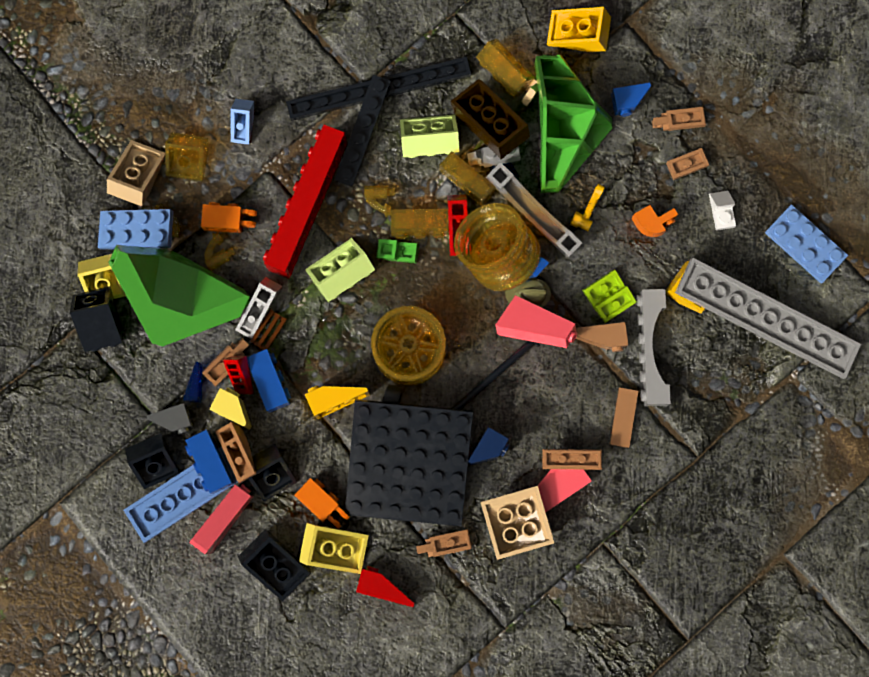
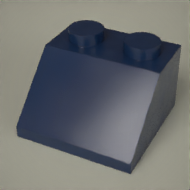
(489, 447)

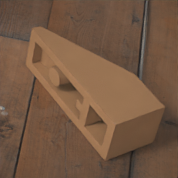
(605, 336)
(237, 451)

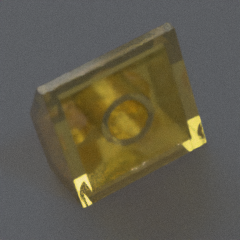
(186, 156)

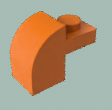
(652, 225)

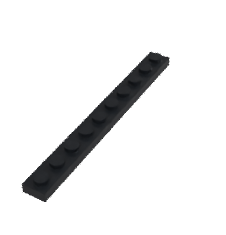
(399, 84)

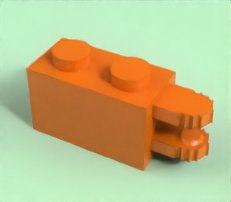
(225, 218)
(320, 502)

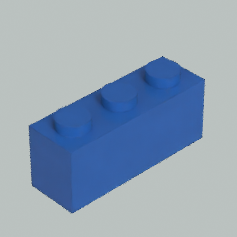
(268, 380)
(208, 462)

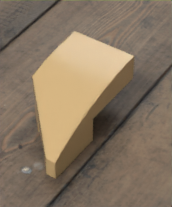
(531, 90)

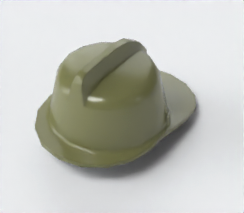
(532, 290)

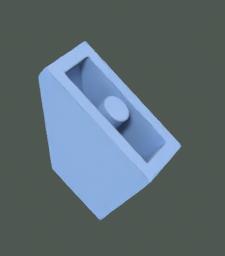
(242, 121)

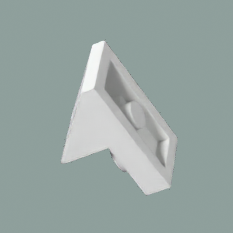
(722, 210)

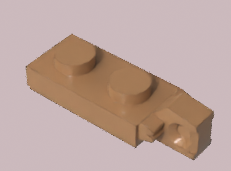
(680, 119)
(216, 369)
(446, 544)

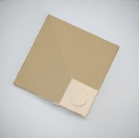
(517, 522)

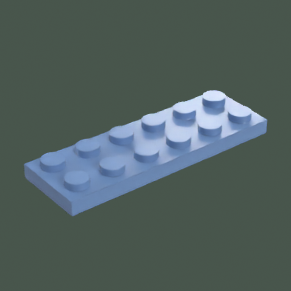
(172, 502)

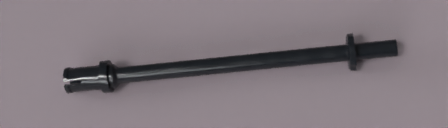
(493, 375)

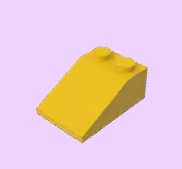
(580, 29)
(331, 399)

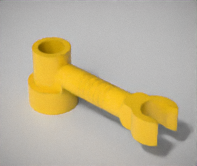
(582, 220)

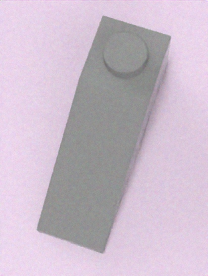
(258, 307)

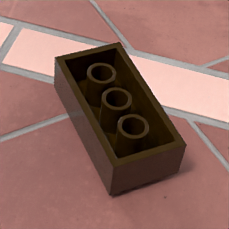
(490, 118)

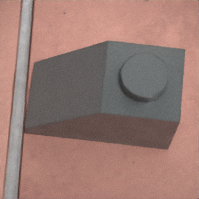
(174, 419)

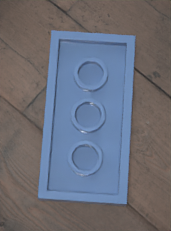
(135, 228)
(806, 244)

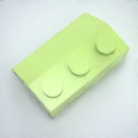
(429, 136)
(340, 269)

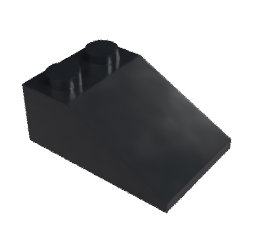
(273, 565)

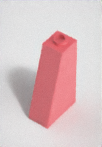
(534, 324)
(561, 484)
(221, 519)

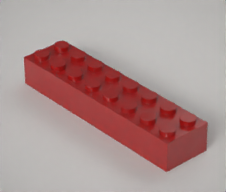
(305, 201)

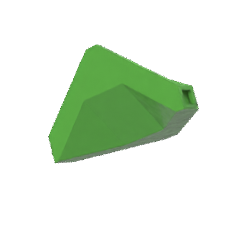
(569, 122)
(174, 293)

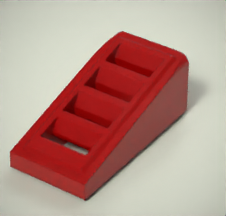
(239, 364)

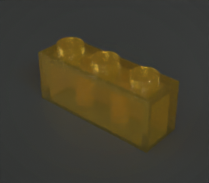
(505, 67)
(467, 178)
(419, 223)

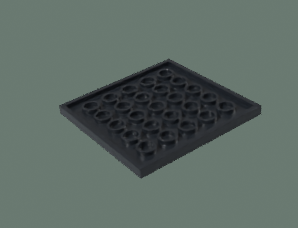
(408, 462)

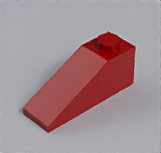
(456, 214)
(378, 586)

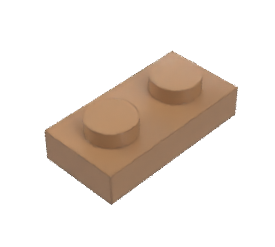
(687, 164)

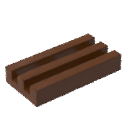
(277, 317)

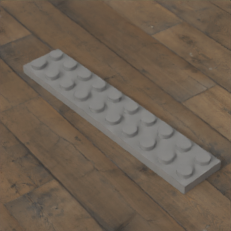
(767, 318)

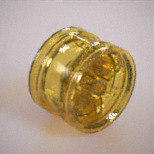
(504, 241)
(399, 320)

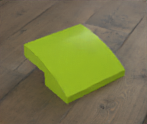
(609, 296)

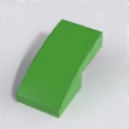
(397, 251)

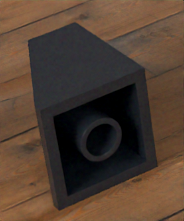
(96, 319)

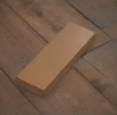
(623, 417)
(571, 459)

